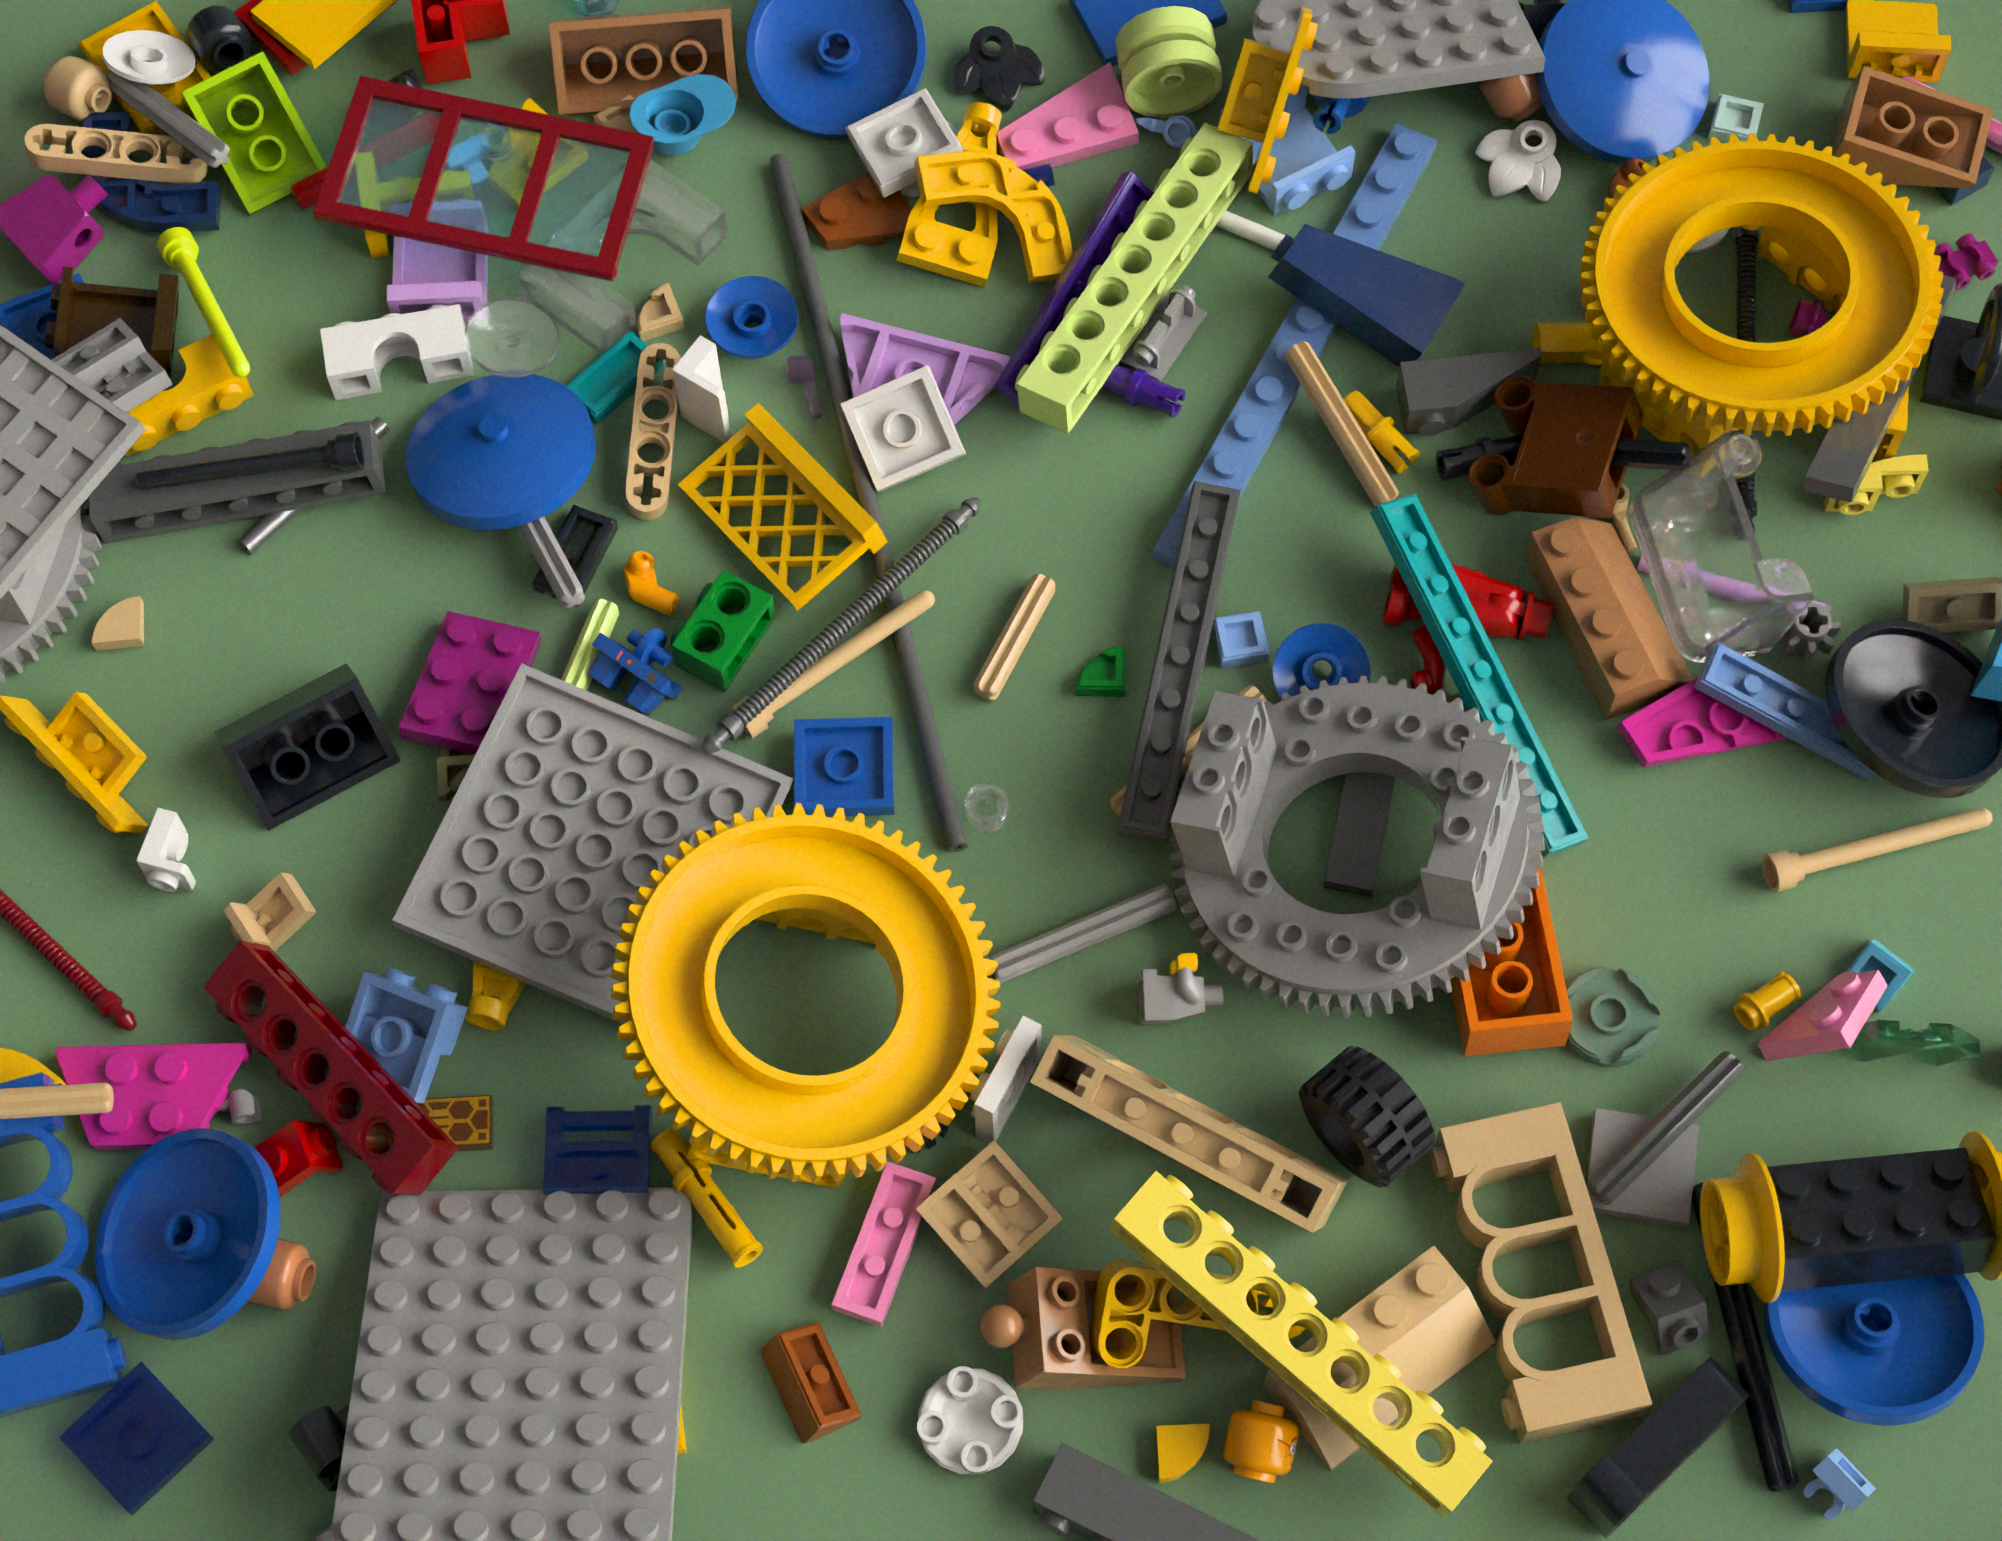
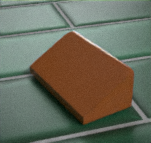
(810, 1382)

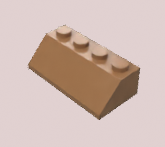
(632, 53)
(1605, 614)

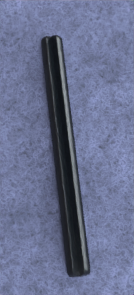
(1755, 1379)

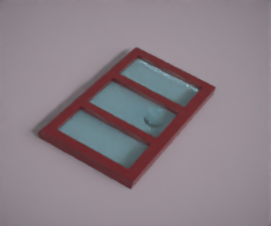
(485, 178)

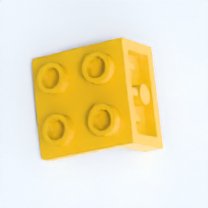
(1895, 39)

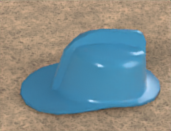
(683, 112)

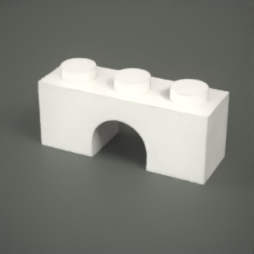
(360, 350)

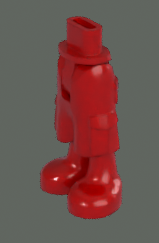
(1498, 604)

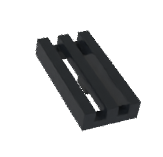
(596, 553)

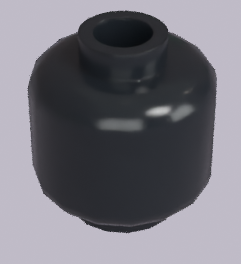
(218, 38)

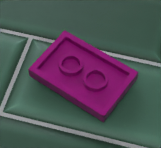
(466, 681)

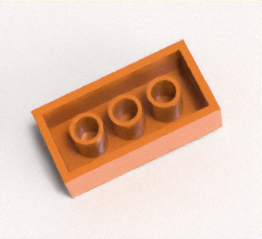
(1520, 993)

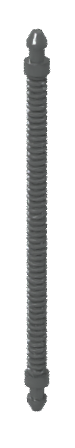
(732, 725)

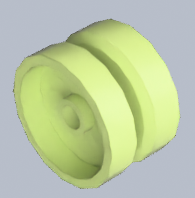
(1168, 62)

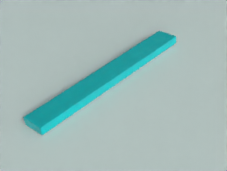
(1472, 657)

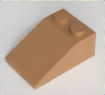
(1911, 132)

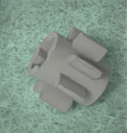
(1812, 632)

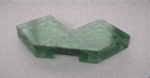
(1935, 1045)

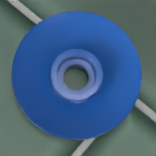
(749, 301)
(1314, 643)

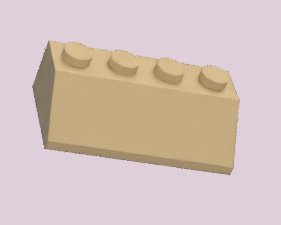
(1418, 1322)

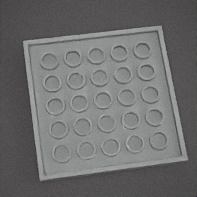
(563, 831)

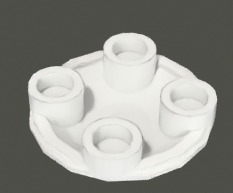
(970, 1421)

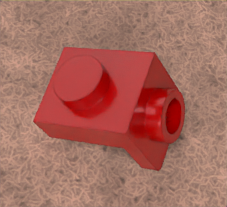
(299, 1153)

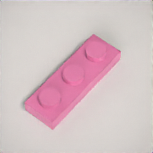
(883, 1245)

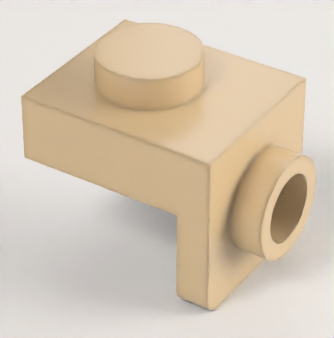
(272, 914)

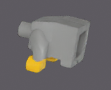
(1176, 996)

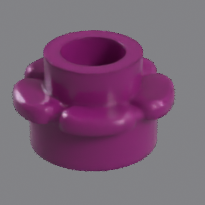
(1807, 318)

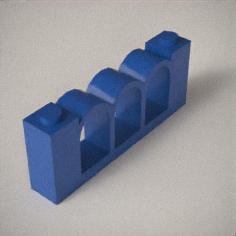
(88, 1355)

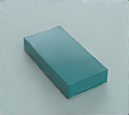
(611, 377)

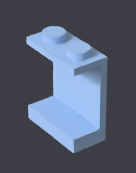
(1304, 160)

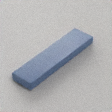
(1776, 705)

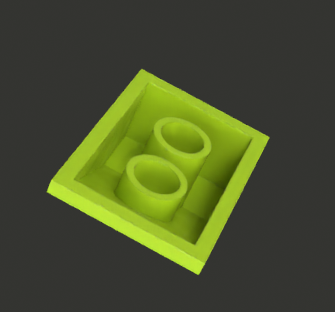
(260, 126)

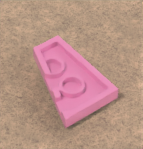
(1072, 125)

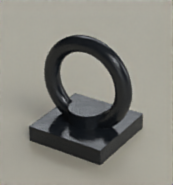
(1967, 362)

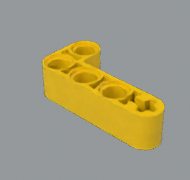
(1147, 1304)

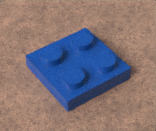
(844, 765)

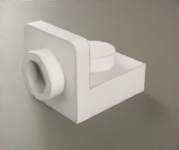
(162, 846)

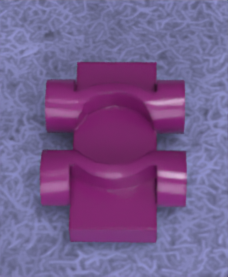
(1969, 260)

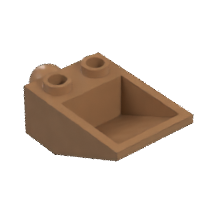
(1050, 1334)

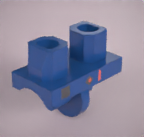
(616, 659)

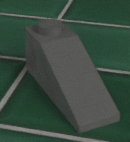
(1451, 390)

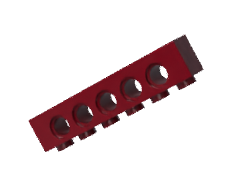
(418, 1142)

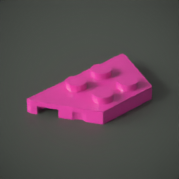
(153, 1087)

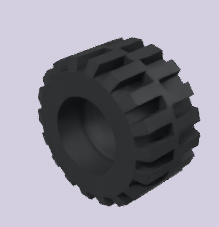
(1367, 1116)

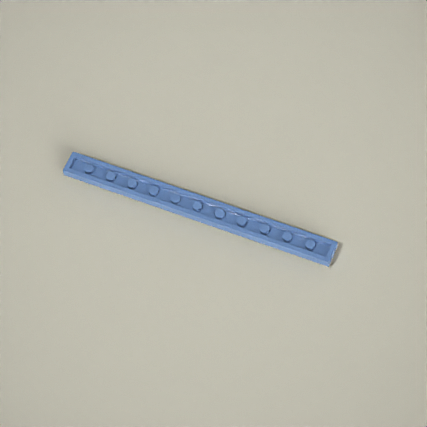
(1273, 383)

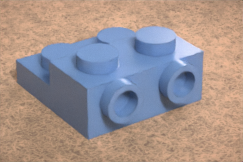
(406, 1026)

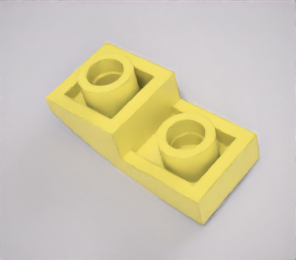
(1891, 476)

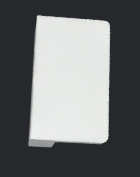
(701, 390)

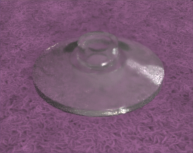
(516, 323)

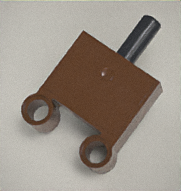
(1571, 449)

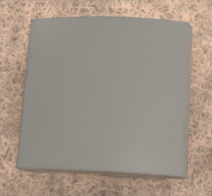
(116, 366)

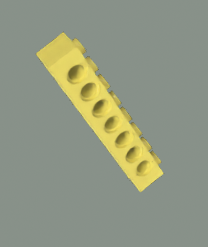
(1309, 1373)

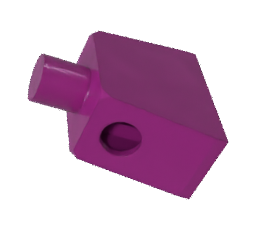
(54, 224)

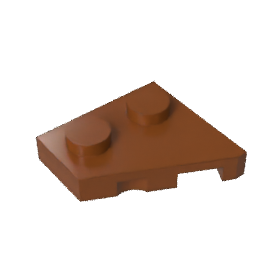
(857, 215)

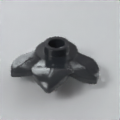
(1000, 72)

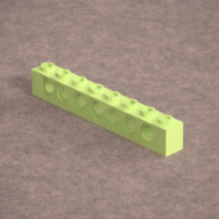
(1134, 278)

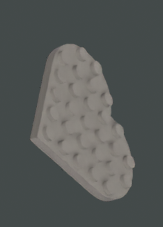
(1402, 44)

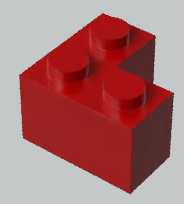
(446, 26)

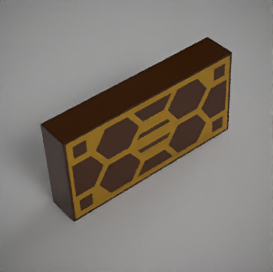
(463, 1119)

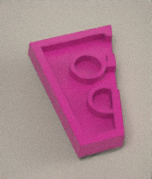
(1690, 726)

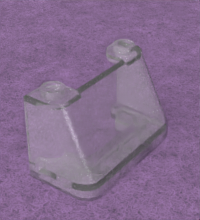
(1708, 557)

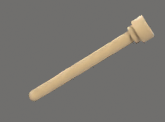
(841, 656)
(1786, 869)

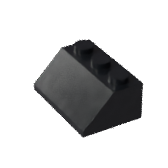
(307, 746)

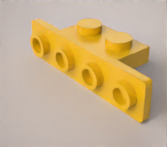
(1260, 91)
(86, 751)

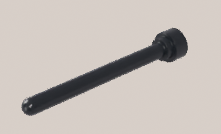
(342, 452)

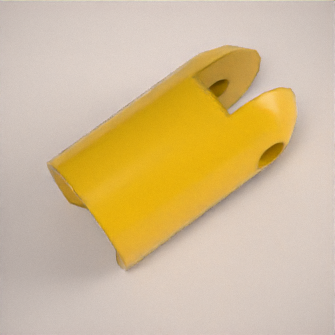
(1566, 343)

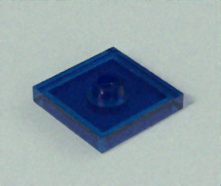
(136, 1438)

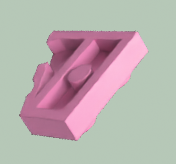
(1828, 1018)

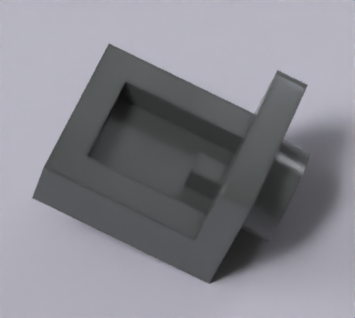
(1671, 1306)

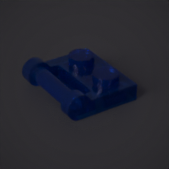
(597, 1165)

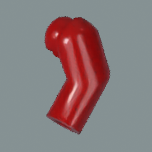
(1434, 666)

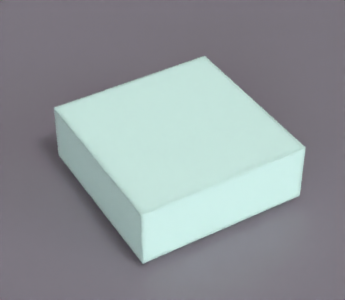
(1735, 117)

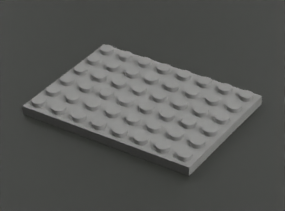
(518, 1368)

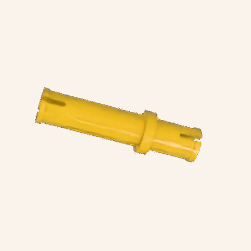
(706, 1197)

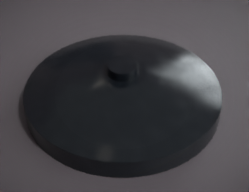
(1908, 708)

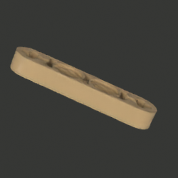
(115, 160)
(652, 431)

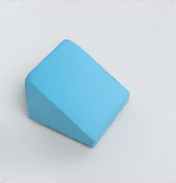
(1891, 967)

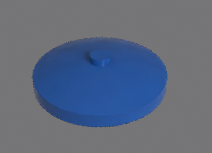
(834, 60)
(1623, 77)
(500, 451)
(187, 1234)
(1879, 1347)

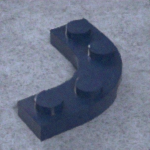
(151, 204)

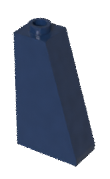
(1366, 291)

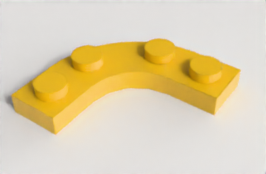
(1000, 184)

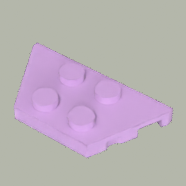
(885, 352)

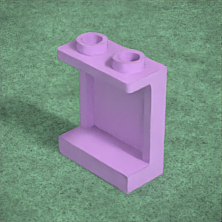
(436, 276)

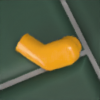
(643, 585)

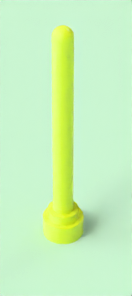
(180, 252)

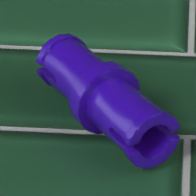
(1141, 389)

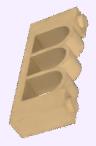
(1189, 1131)
(1572, 1397)

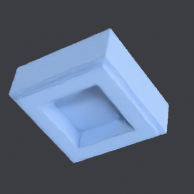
(1240, 639)

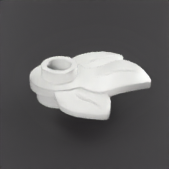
(1519, 164)

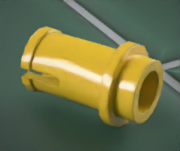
(1756, 1008)

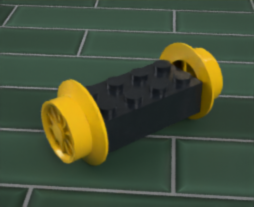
(1856, 1219)

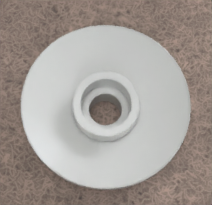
(148, 57)

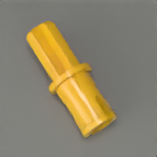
(1381, 432)

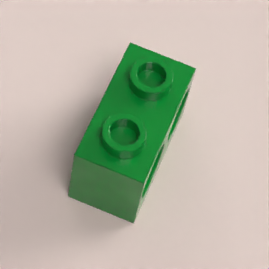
(732, 633)

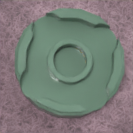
(1611, 1016)

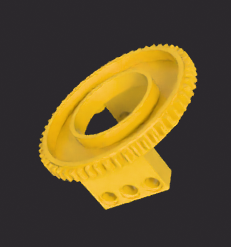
(1821, 227)
(828, 881)

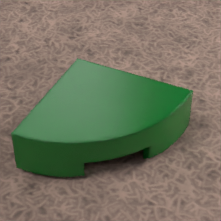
(1104, 675)

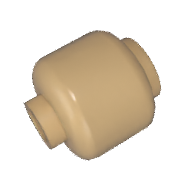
(77, 88)

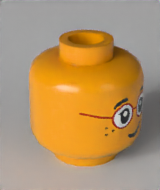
(1260, 1442)

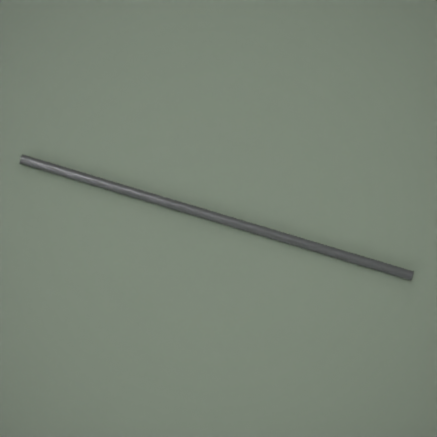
(868, 501)

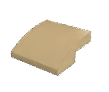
(989, 1213)

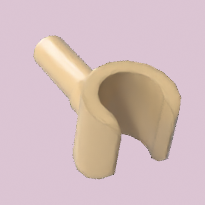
(1621, 521)

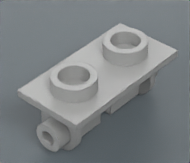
(1165, 333)

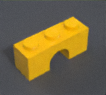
(203, 392)

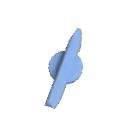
(1174, 130)

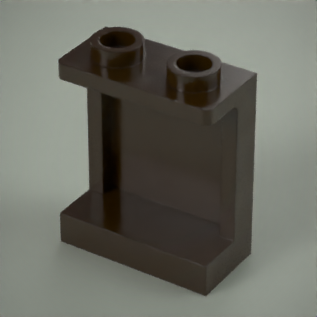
(90, 307)

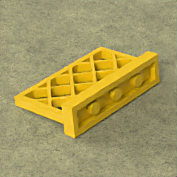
(817, 489)

